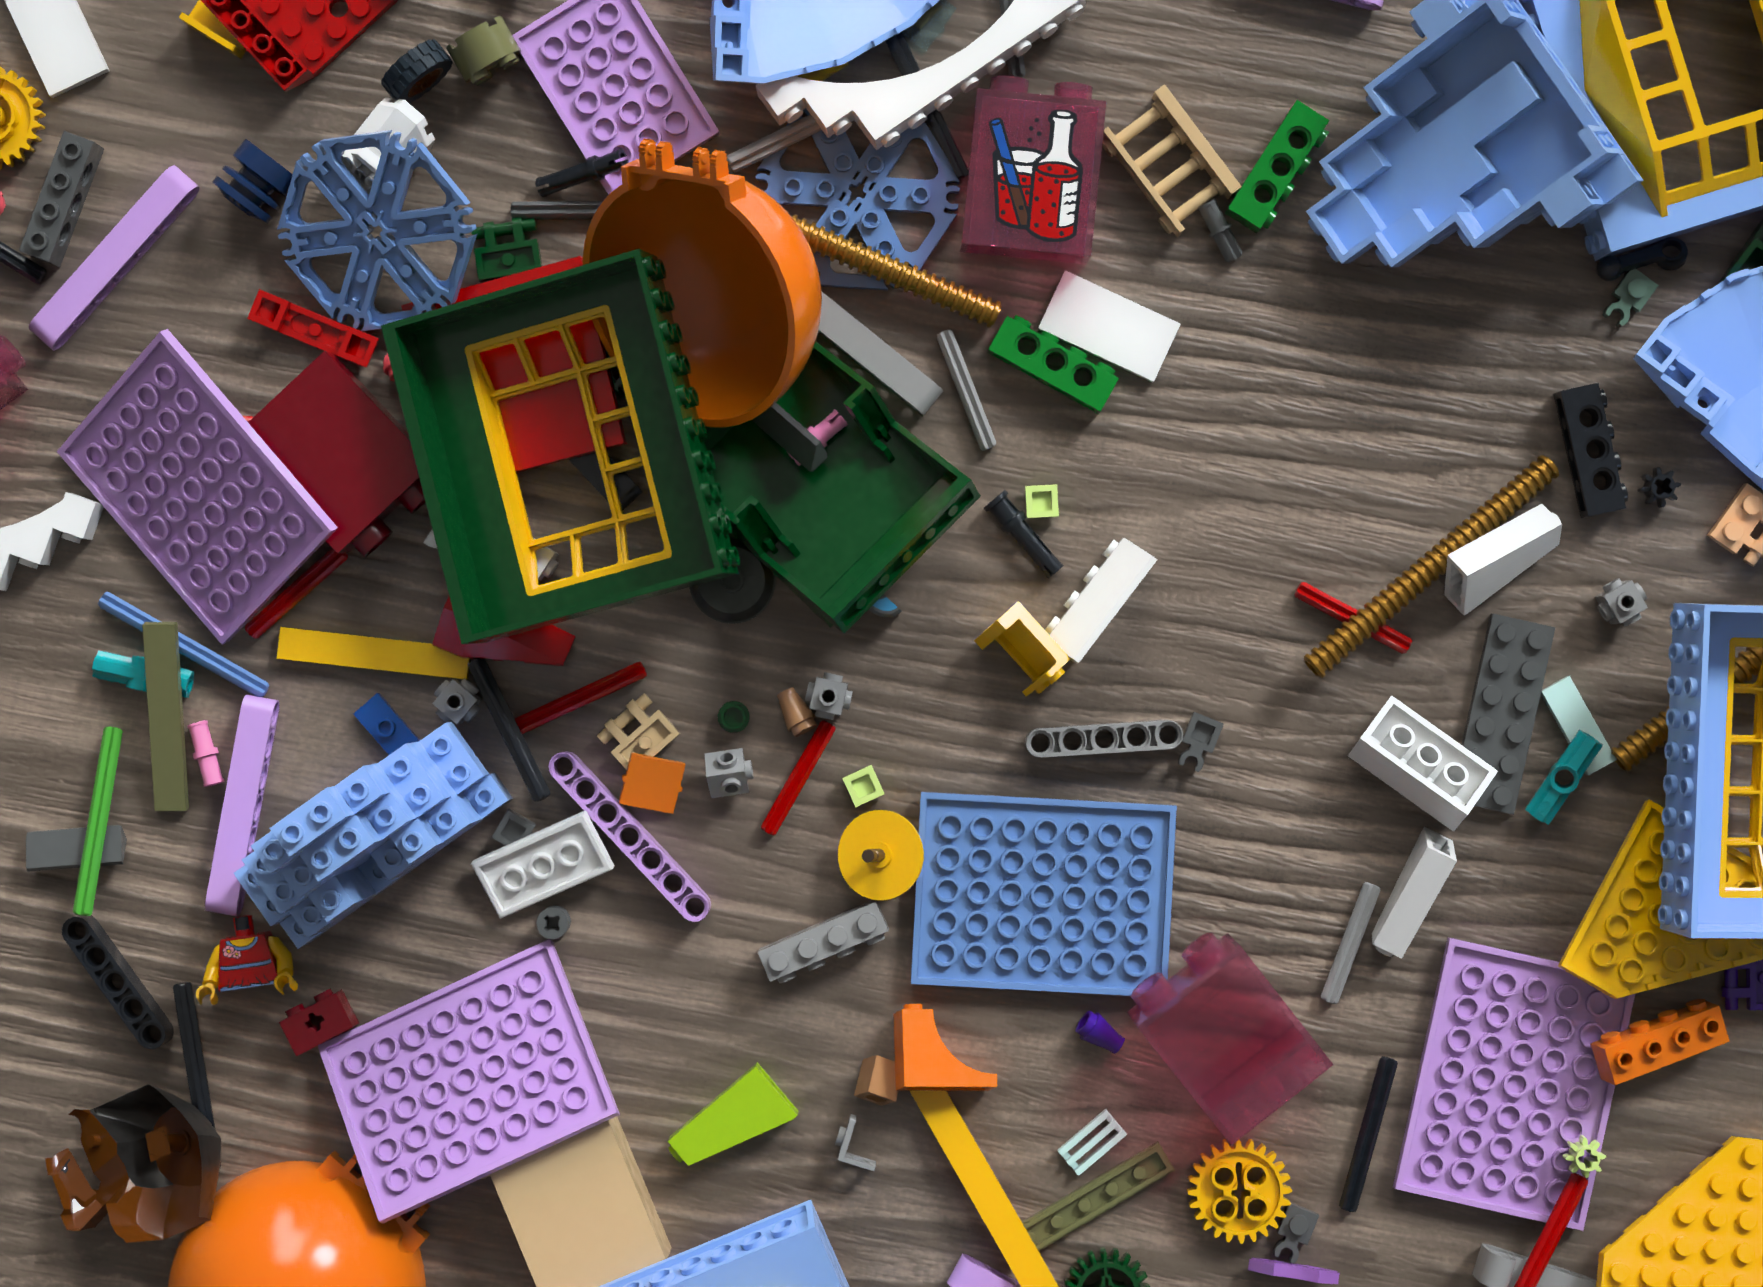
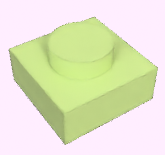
(1041, 501)
(863, 785)

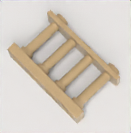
(1202, 157)

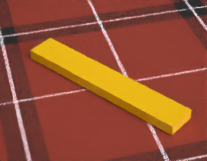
(369, 653)

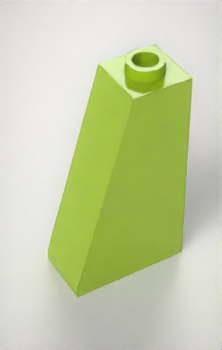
(737, 1114)

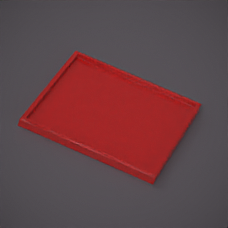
(549, 421)

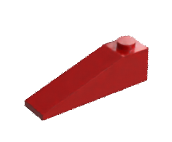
(539, 646)

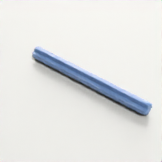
(188, 647)

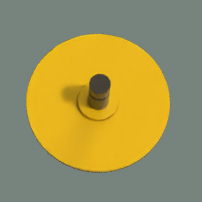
(880, 855)

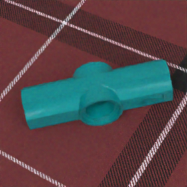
(132, 671)
(1575, 759)

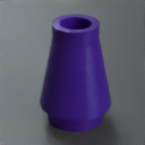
(1098, 1031)

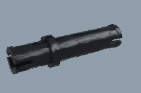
(593, 169)

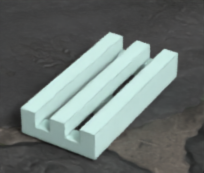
(1071, 1159)

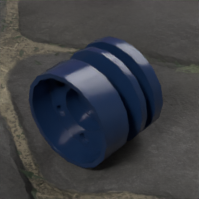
(254, 181)

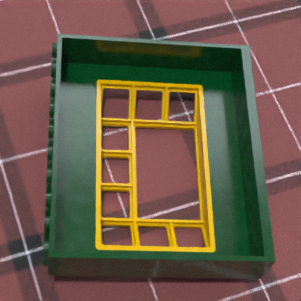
(470, 468)

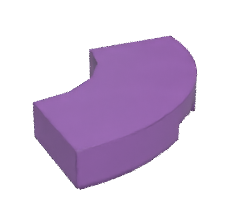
(1294, 1271)

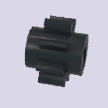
(1650, 488)

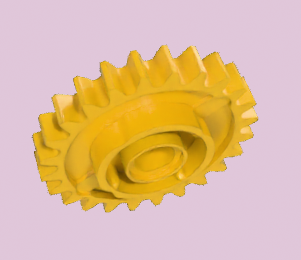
(17, 117)

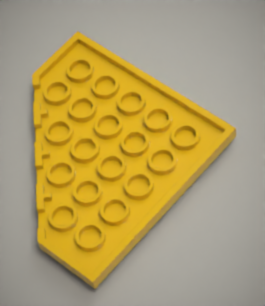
(1620, 935)
(1698, 1231)

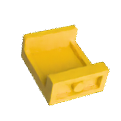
(1028, 646)

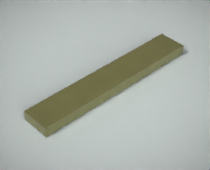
(165, 716)
(1098, 1196)

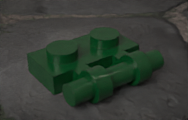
(508, 258)

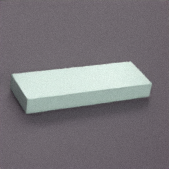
(1572, 714)

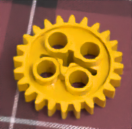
(1267, 1188)

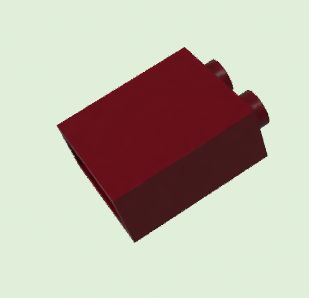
(342, 452)

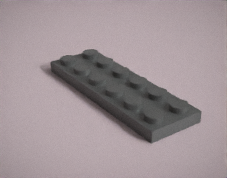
(1507, 704)

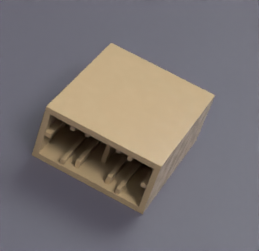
(582, 1210)

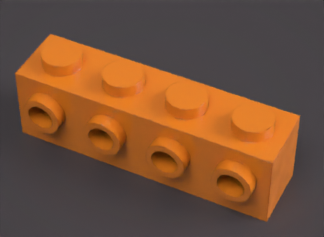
(1659, 1041)

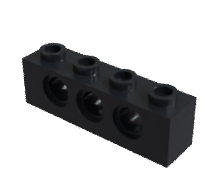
(1583, 467)

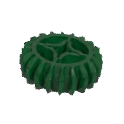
(1104, 1263)

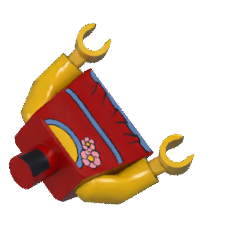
(247, 962)

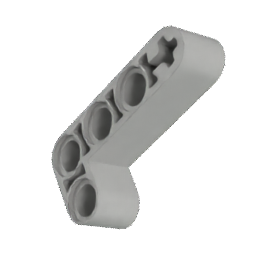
(1502, 1269)

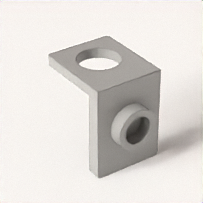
(843, 1139)

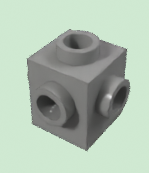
(1611, 606)
(842, 696)
(468, 701)
(728, 772)

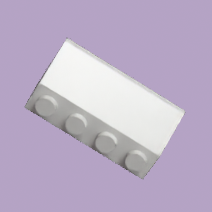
(1100, 599)
(1422, 763)

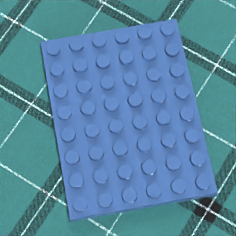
(1042, 893)

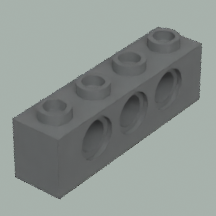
(61, 199)

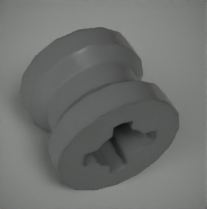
(558, 918)

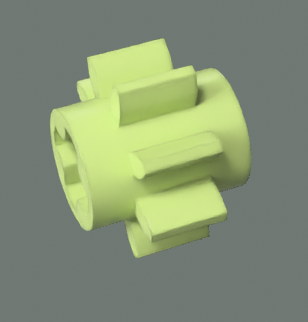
(1590, 1163)

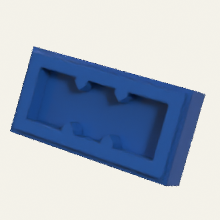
(385, 724)

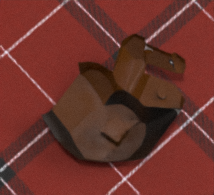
(153, 1164)

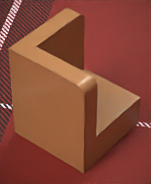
(877, 1081)

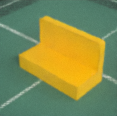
(207, 24)

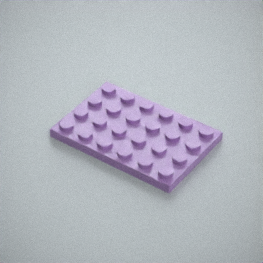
(613, 80)

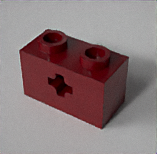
(304, 1034)

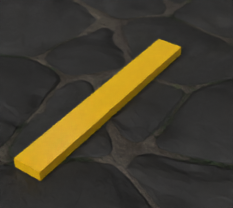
(984, 1189)

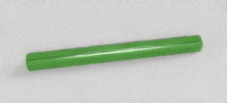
(97, 821)

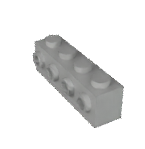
(824, 939)

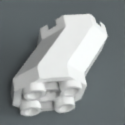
(386, 116)

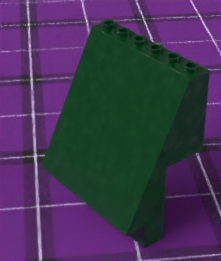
(854, 519)

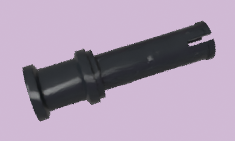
(1013, 522)

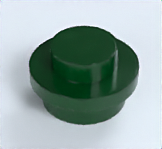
(733, 716)

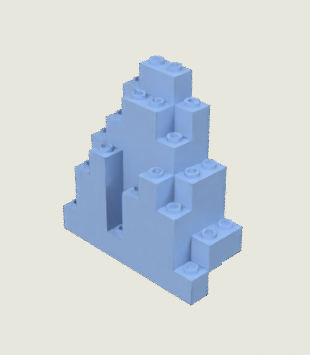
(1468, 140)
(368, 833)

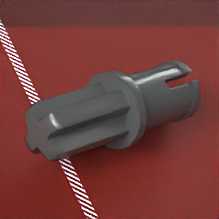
(1220, 230)

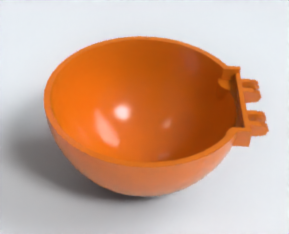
(734, 270)
(300, 1230)

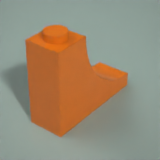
(924, 1060)

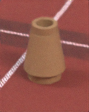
(796, 712)

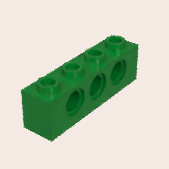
(1299, 121)
(1034, 365)

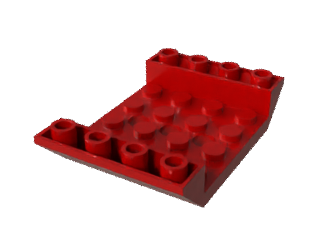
(296, 36)

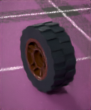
(417, 71)

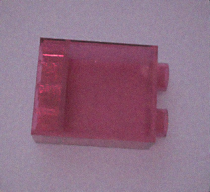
(1227, 1035)

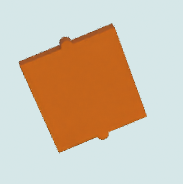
(652, 783)

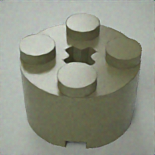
(484, 50)

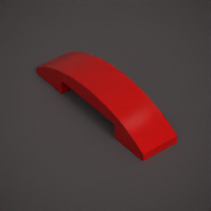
(313, 328)

